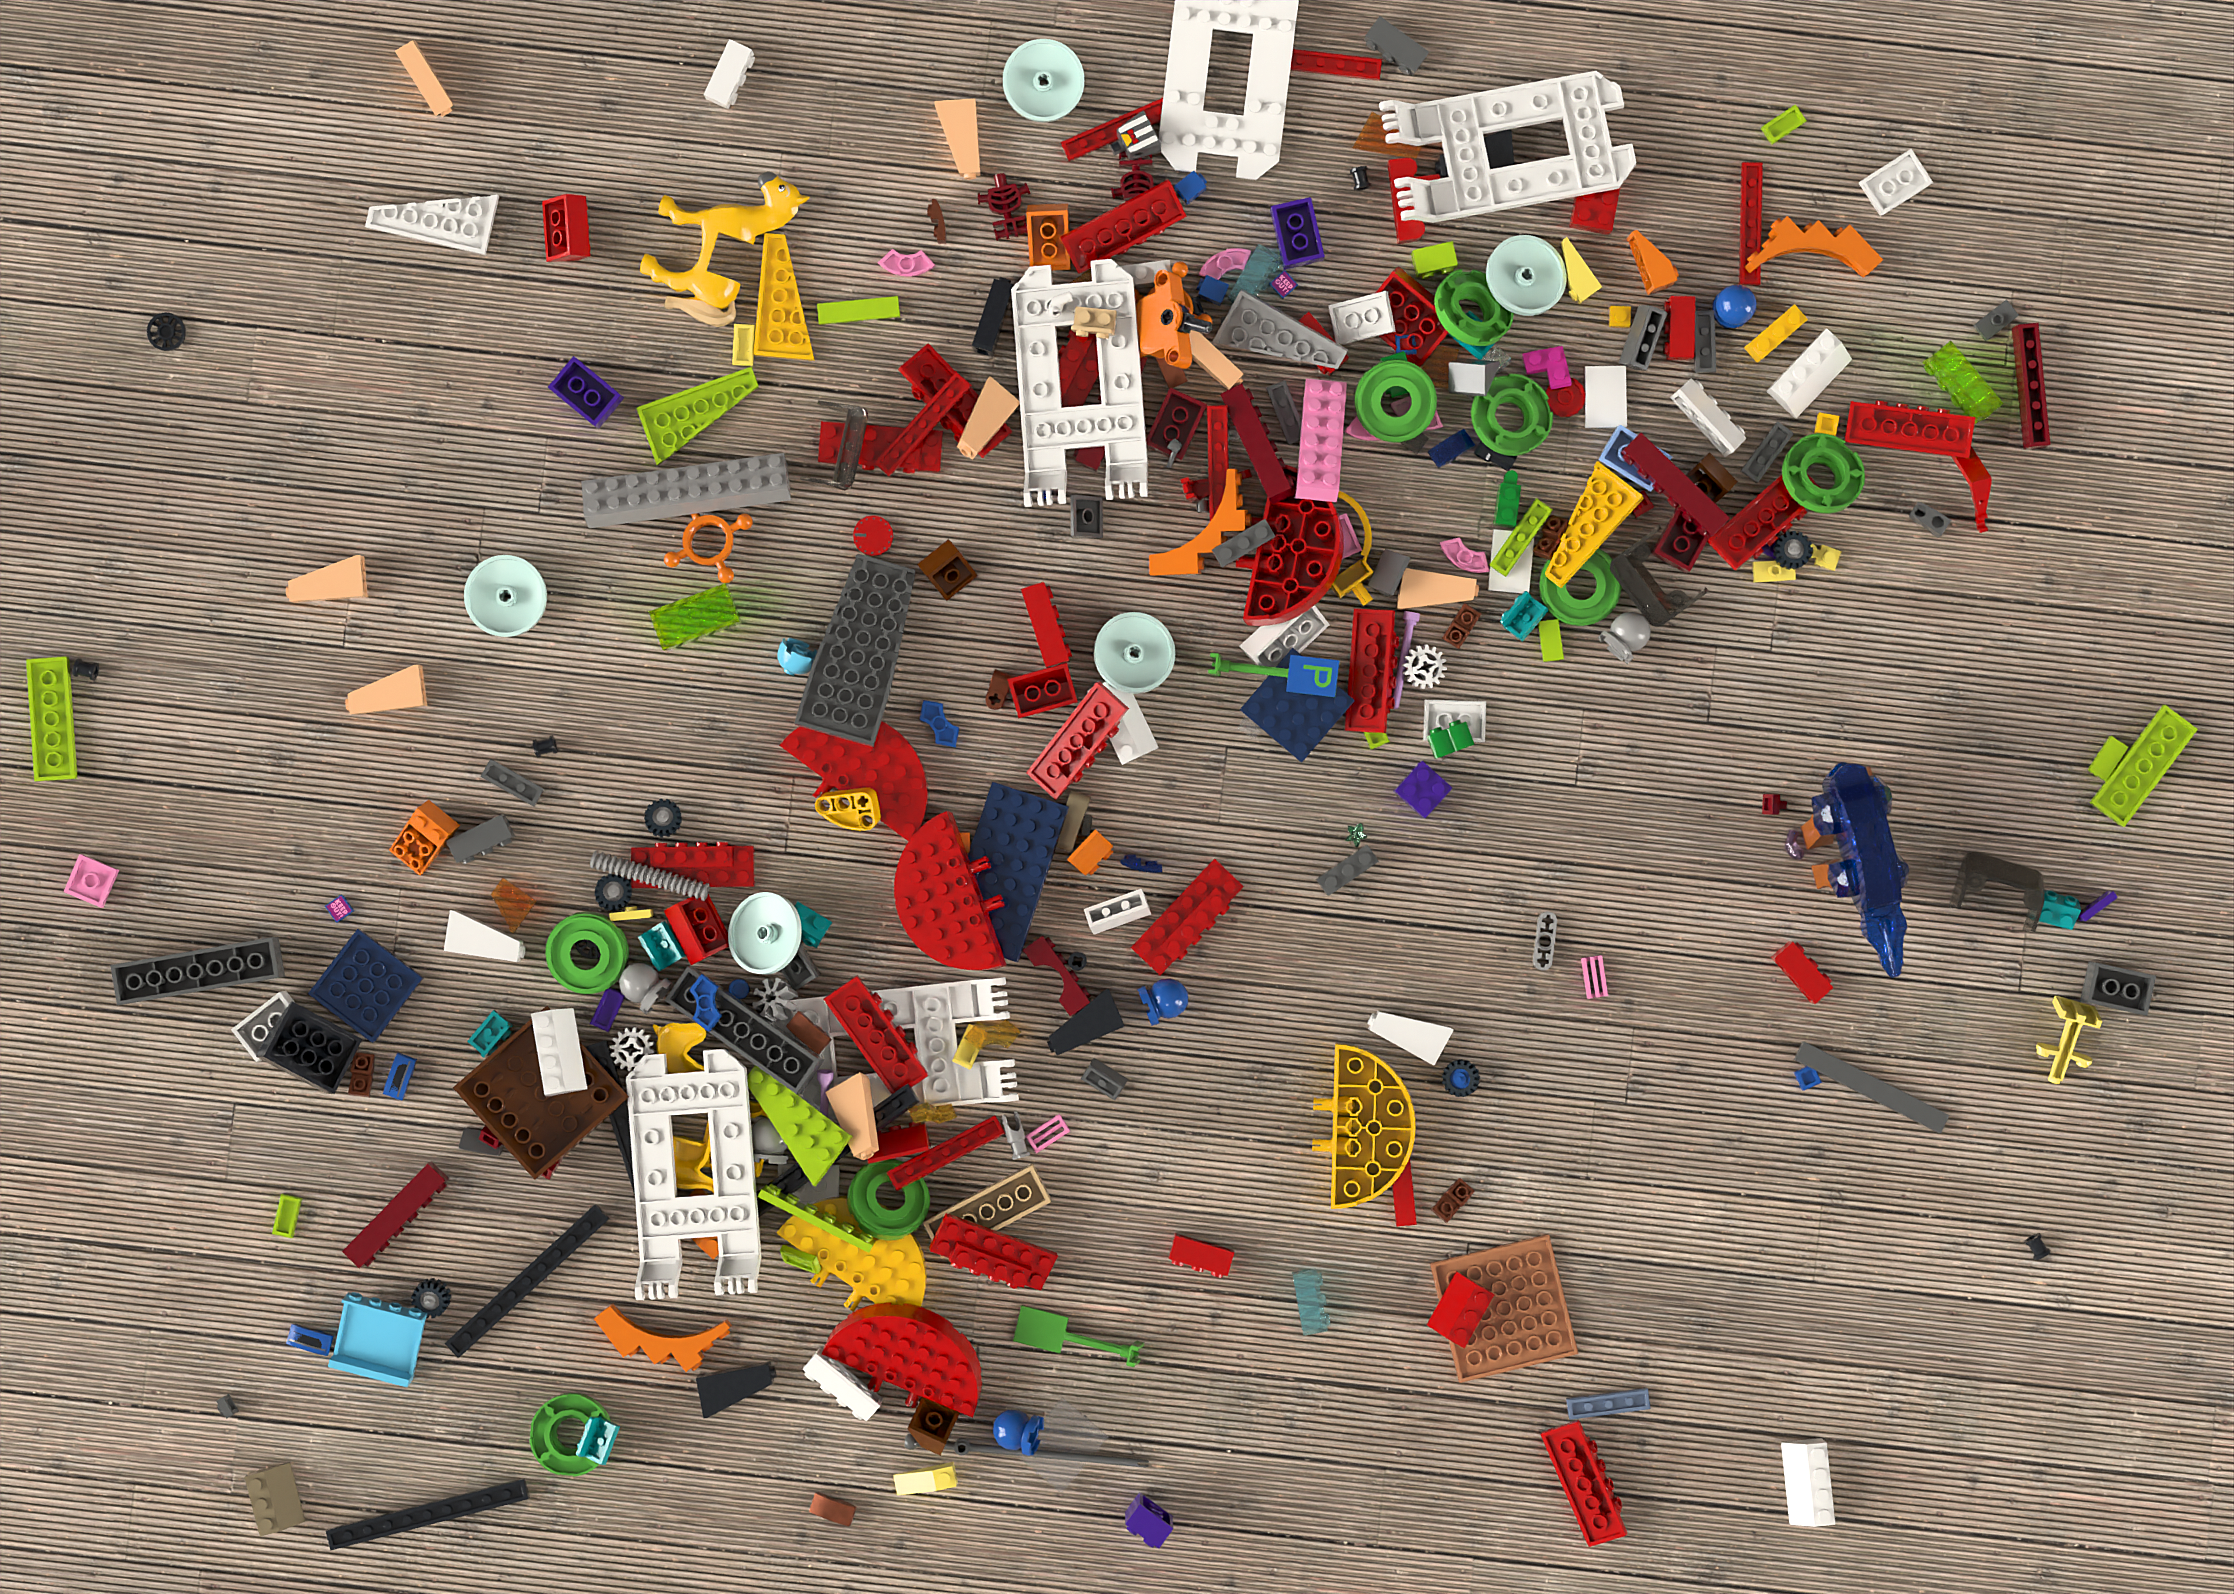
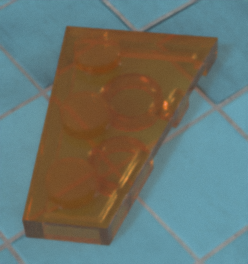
(1373, 140)

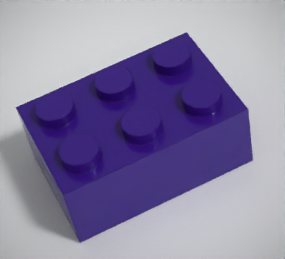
(1297, 233)
(585, 392)
(1148, 1521)

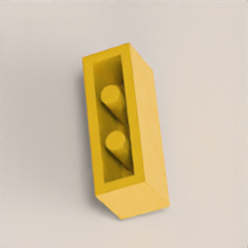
(1775, 333)

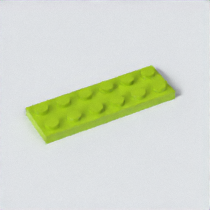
(51, 719)
(2143, 766)
(823, 1221)

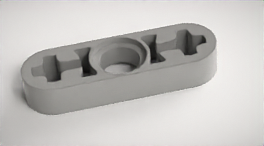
(1537, 955)

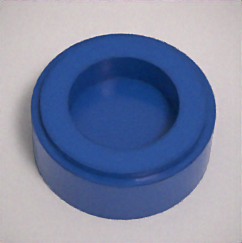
(739, 988)

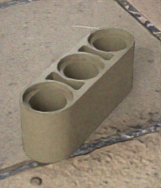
(1077, 806)

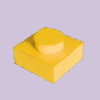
(1619, 316)
(1826, 424)

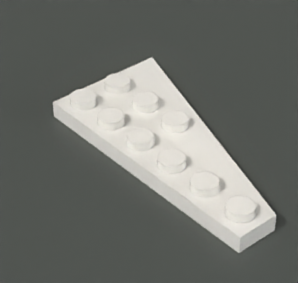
(448, 222)

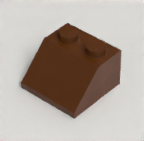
(1711, 477)
(947, 569)
(932, 1425)

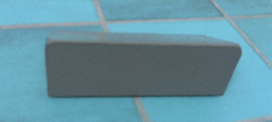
(1104, 1079)
(471, 1142)

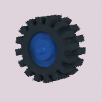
(1461, 1078)

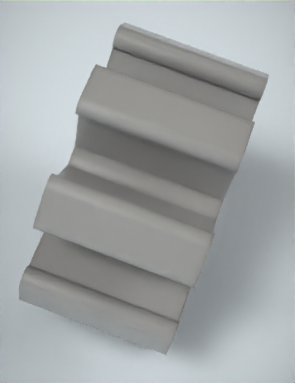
(775, 999)

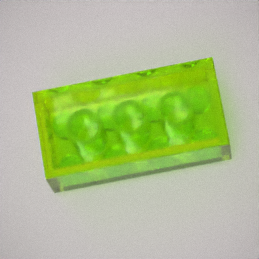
(1962, 382)
(695, 617)

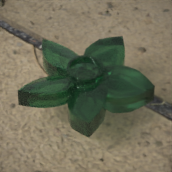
(1356, 834)

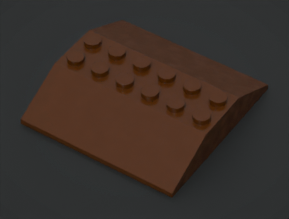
(511, 1102)

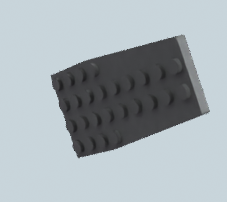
(858, 653)

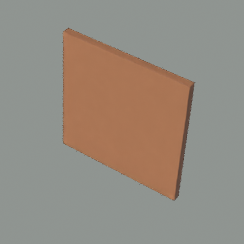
(1525, 1318)

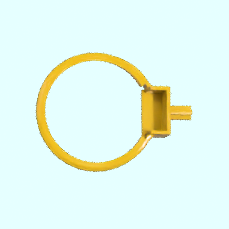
(1355, 575)

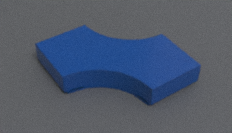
(945, 732)
(706, 1010)

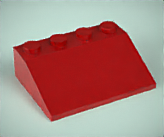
(1412, 315)

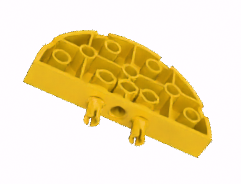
(1370, 1126)
(888, 1273)

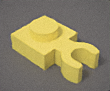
(1825, 557)

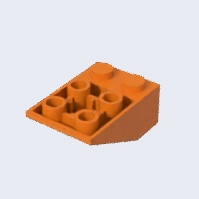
(424, 837)

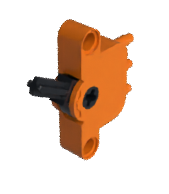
(1166, 322)

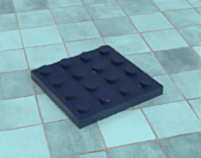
(1294, 718)
(365, 985)

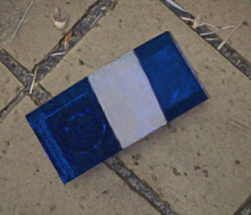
(1451, 448)
(1133, 862)

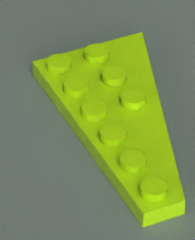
(684, 415)
(804, 1129)

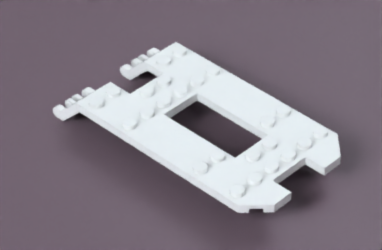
(1251, 136)
(1471, 183)
(1053, 429)
(933, 1015)
(732, 1208)

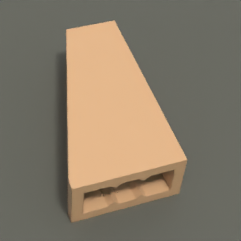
(425, 78)
(961, 131)
(1214, 361)
(989, 414)
(334, 582)
(1432, 589)
(393, 692)
(855, 1114)

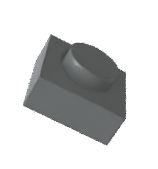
(226, 1406)

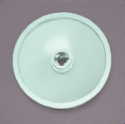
(1049, 62)
(1526, 275)
(487, 590)
(1138, 635)
(764, 933)

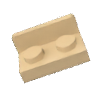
(1094, 322)

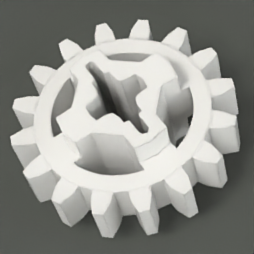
(1426, 674)
(634, 1039)

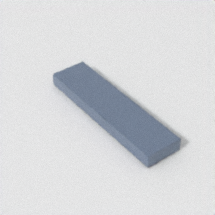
(1608, 1403)

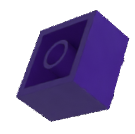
(1422, 789)

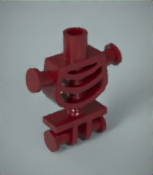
(1136, 182)
(1000, 192)

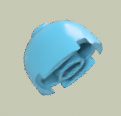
(795, 656)

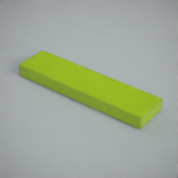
(858, 310)
(1520, 537)

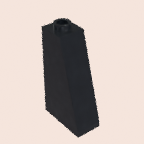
(1498, 149)
(993, 317)
(1088, 1024)
(729, 1386)

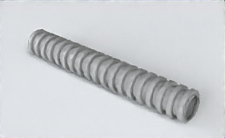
(649, 875)

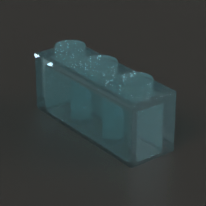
(1256, 272)
(1310, 1301)

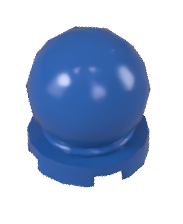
(1734, 306)
(1165, 999)
(1016, 1431)

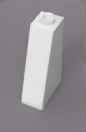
(477, 938)
(1416, 1036)

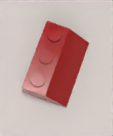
(566, 228)
(1042, 690)
(698, 928)
(901, 1142)
(1460, 1309)

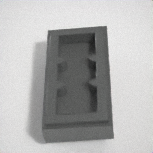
(1996, 320)

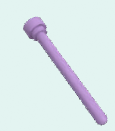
(1410, 620)
(824, 1077)

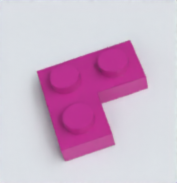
(1549, 360)

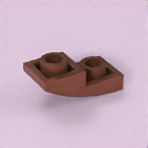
(934, 211)
(1172, 375)
(1551, 537)
(1461, 625)
(808, 1032)
(362, 1074)
(1452, 1200)
(832, 1510)

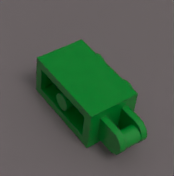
(1507, 501)

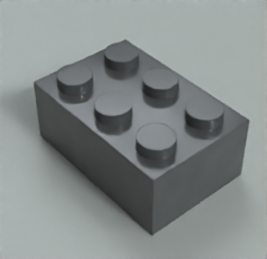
(2118, 988)

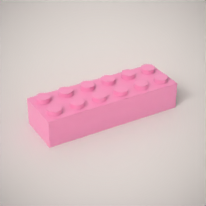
(1321, 440)

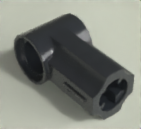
(1498, 459)

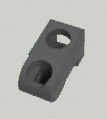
(1929, 519)

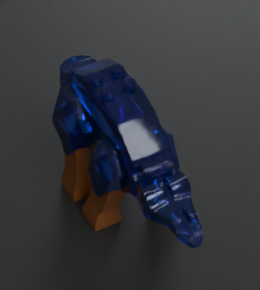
(1870, 870)

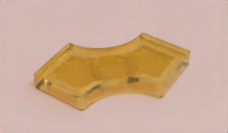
(1000, 1034)
(933, 1113)

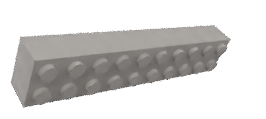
(686, 490)

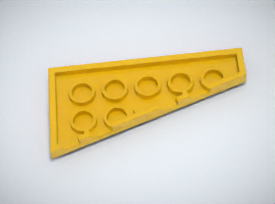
(780, 315)
(1596, 516)

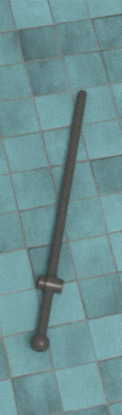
(911, 1444)

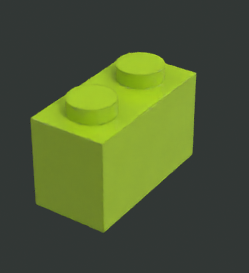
(1434, 260)

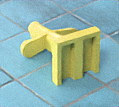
(2076, 1016)

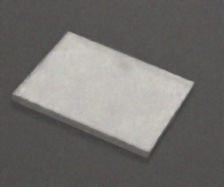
(1065, 1432)

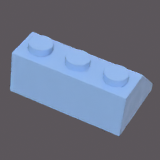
(1613, 458)

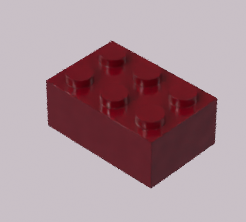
(1175, 420)
(1679, 543)

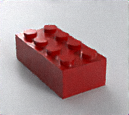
(1595, 212)
(1044, 622)

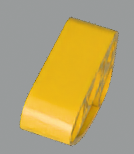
(851, 815)

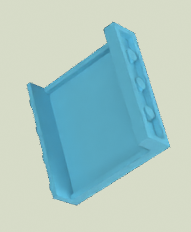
(378, 1339)

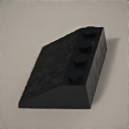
(309, 1048)

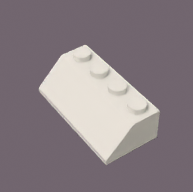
(1810, 373)
(1708, 417)
(1272, 642)
(1134, 734)
(559, 1051)
(843, 1384)
(1808, 1482)

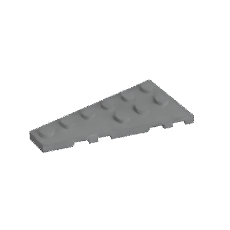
(1269, 331)

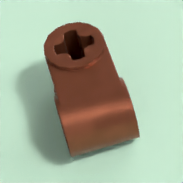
(998, 686)

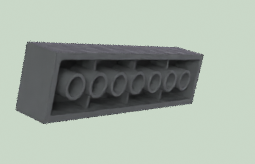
(197, 970)
(751, 1035)

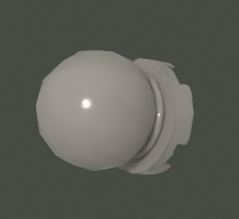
(1627, 634)
(642, 985)
(768, 1143)

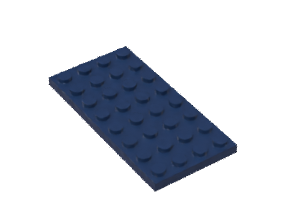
(1020, 841)

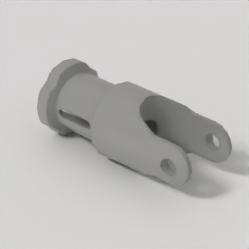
(1015, 1137)

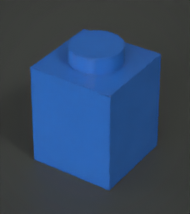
(1191, 187)
(1212, 290)

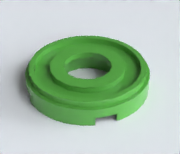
(1474, 287)
(1373, 385)
(1533, 405)
(1832, 452)
(1588, 611)
(604, 934)
(881, 1222)
(544, 1436)

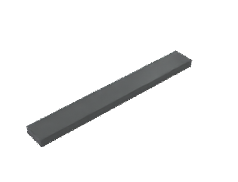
(1871, 1087)

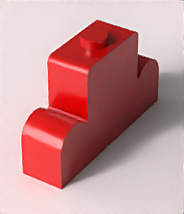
(1409, 230)

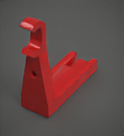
(1979, 483)
(1199, 489)

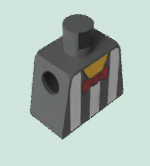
(1136, 138)

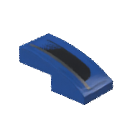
(399, 1076)
(309, 1340)

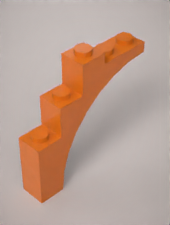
(1843, 245)
(1228, 518)
(686, 1349)

